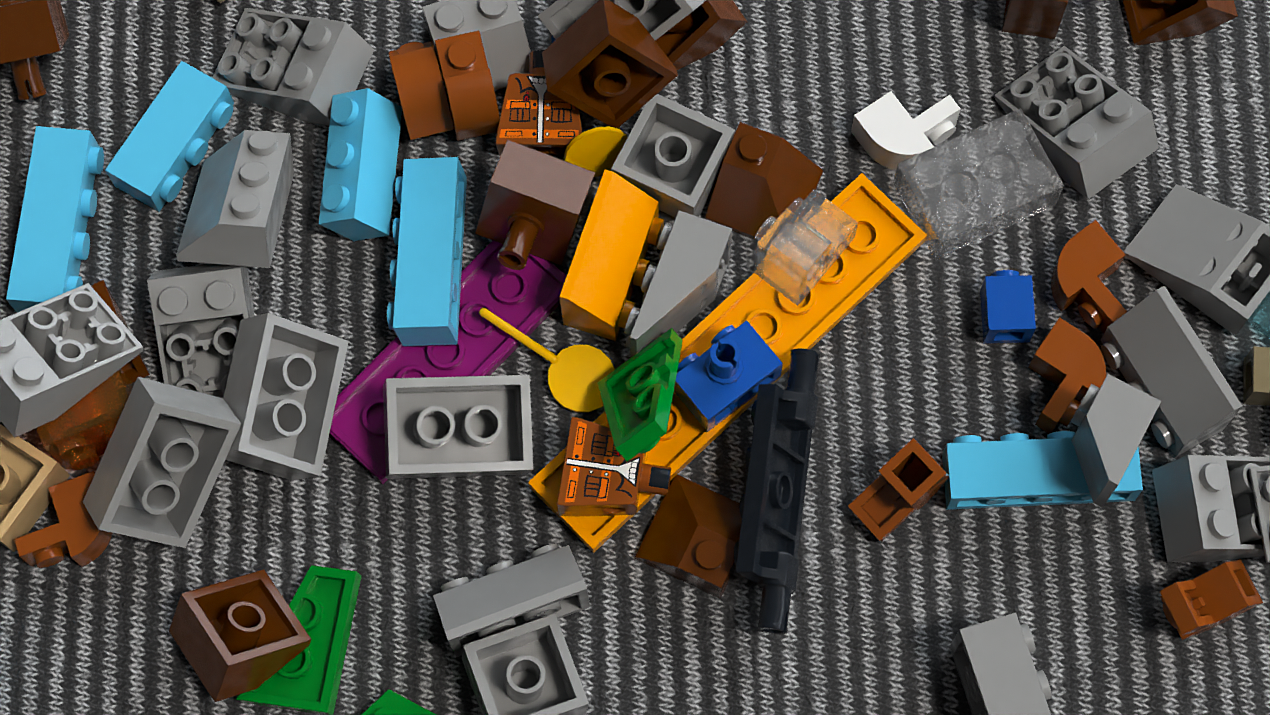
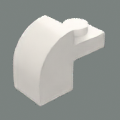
(893, 136)

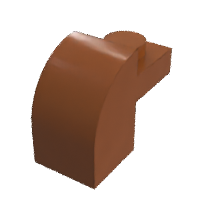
(468, 85)
(421, 89)
(1079, 276)
(1072, 364)
(902, 488)
(73, 534)
(1209, 599)

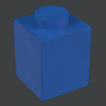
(1007, 307)

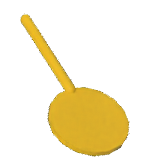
(596, 149)
(572, 371)

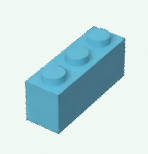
(171, 137)
(360, 165)

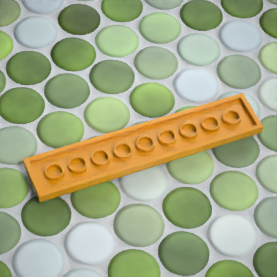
(880, 246)

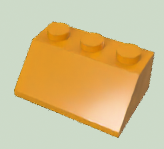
(610, 258)

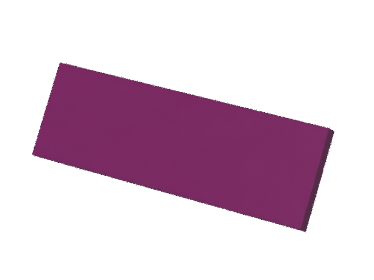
(516, 296)

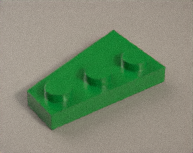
(641, 394)
(312, 678)

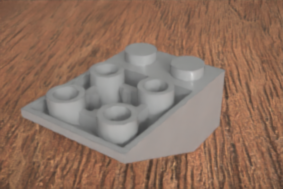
(292, 63)
(1082, 120)
(1206, 255)
(683, 282)
(198, 322)
(58, 356)
(1208, 508)

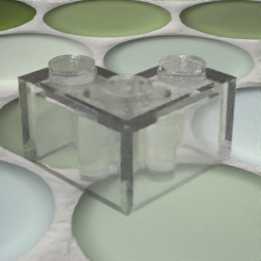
(802, 245)

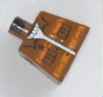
(536, 115)
(600, 479)

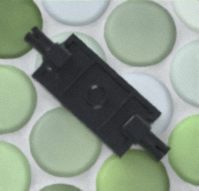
(776, 488)

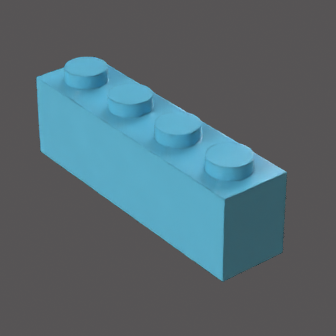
(54, 216)
(428, 252)
(1023, 473)

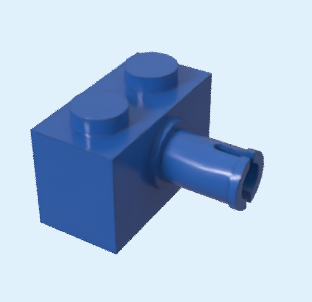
(726, 374)

